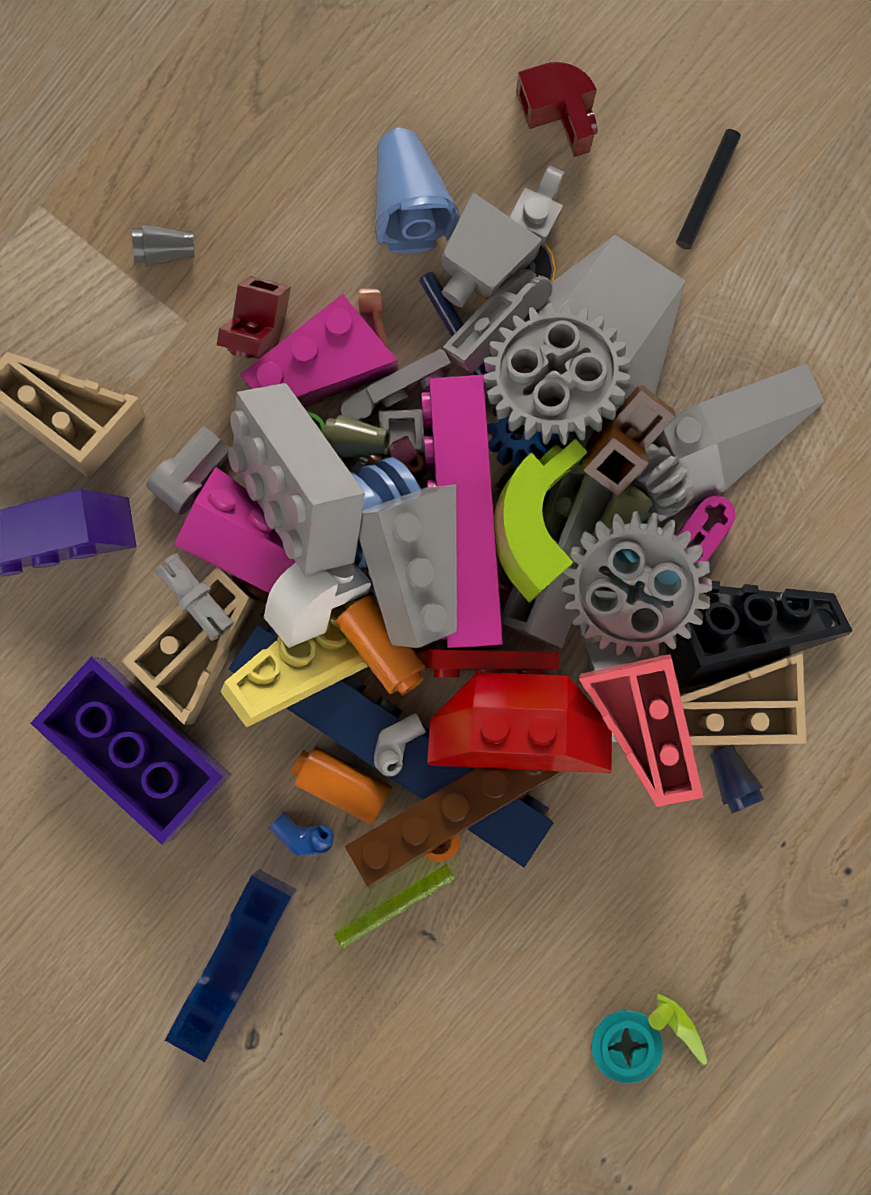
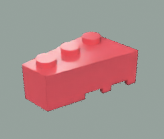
(649, 722)

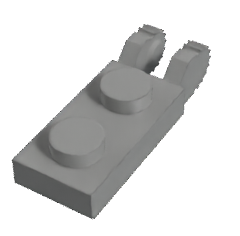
(515, 297)
(393, 388)

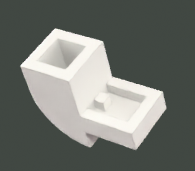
(302, 603)

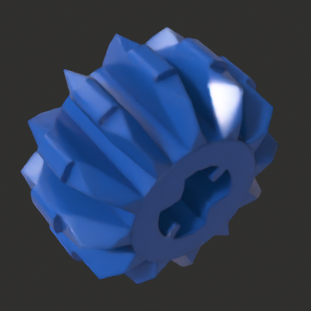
(511, 448)

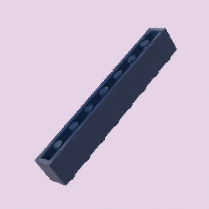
(356, 723)

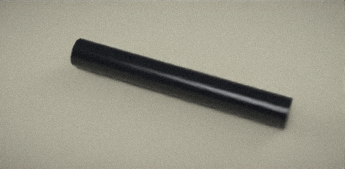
(708, 189)

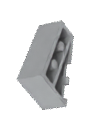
(414, 563)

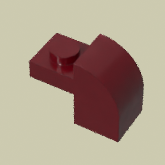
(557, 93)
(256, 318)

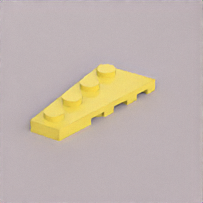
(287, 675)

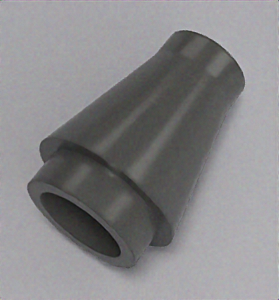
(161, 245)

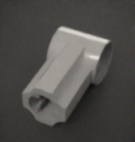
(182, 478)

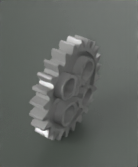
(557, 373)
(657, 552)

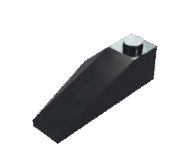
(752, 629)

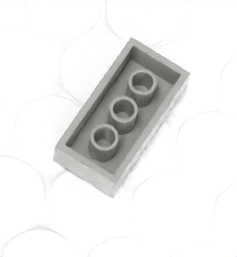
(296, 478)

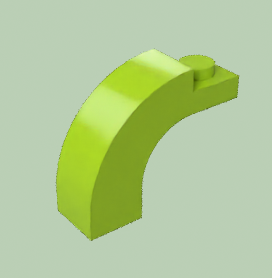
(521, 538)

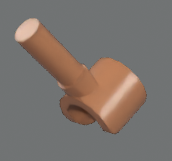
(372, 302)

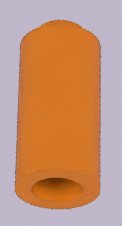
(393, 665)
(340, 784)

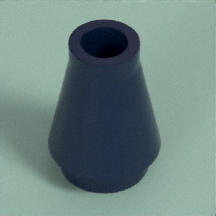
(735, 780)

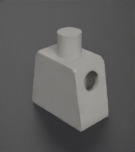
(485, 251)

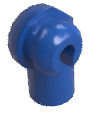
(304, 840)

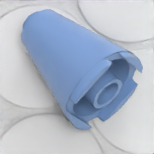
(410, 196)

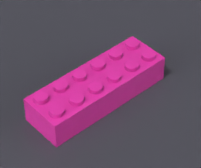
(461, 457)

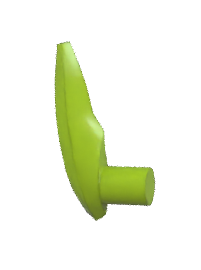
(675, 1016)

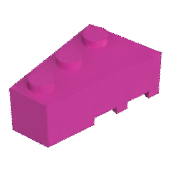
(325, 356)
(233, 533)

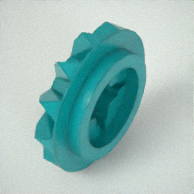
(643, 1058)

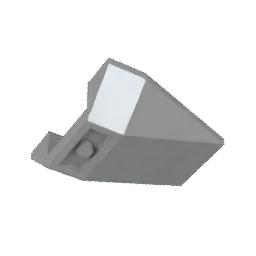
(632, 296)

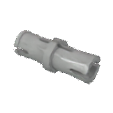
(194, 597)

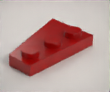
(450, 662)

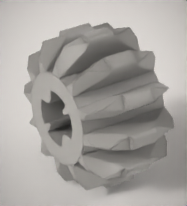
(664, 483)

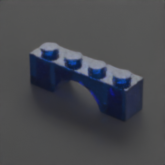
(231, 965)

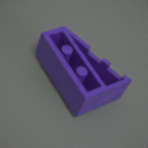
(63, 528)

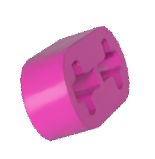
(717, 532)

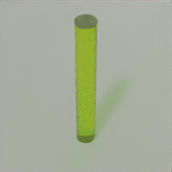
(394, 906)

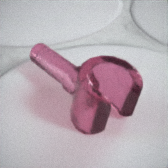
(403, 450)

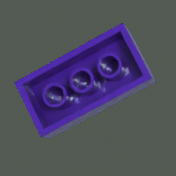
(130, 749)

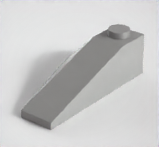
(737, 429)

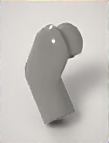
(392, 744)

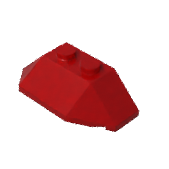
(520, 725)

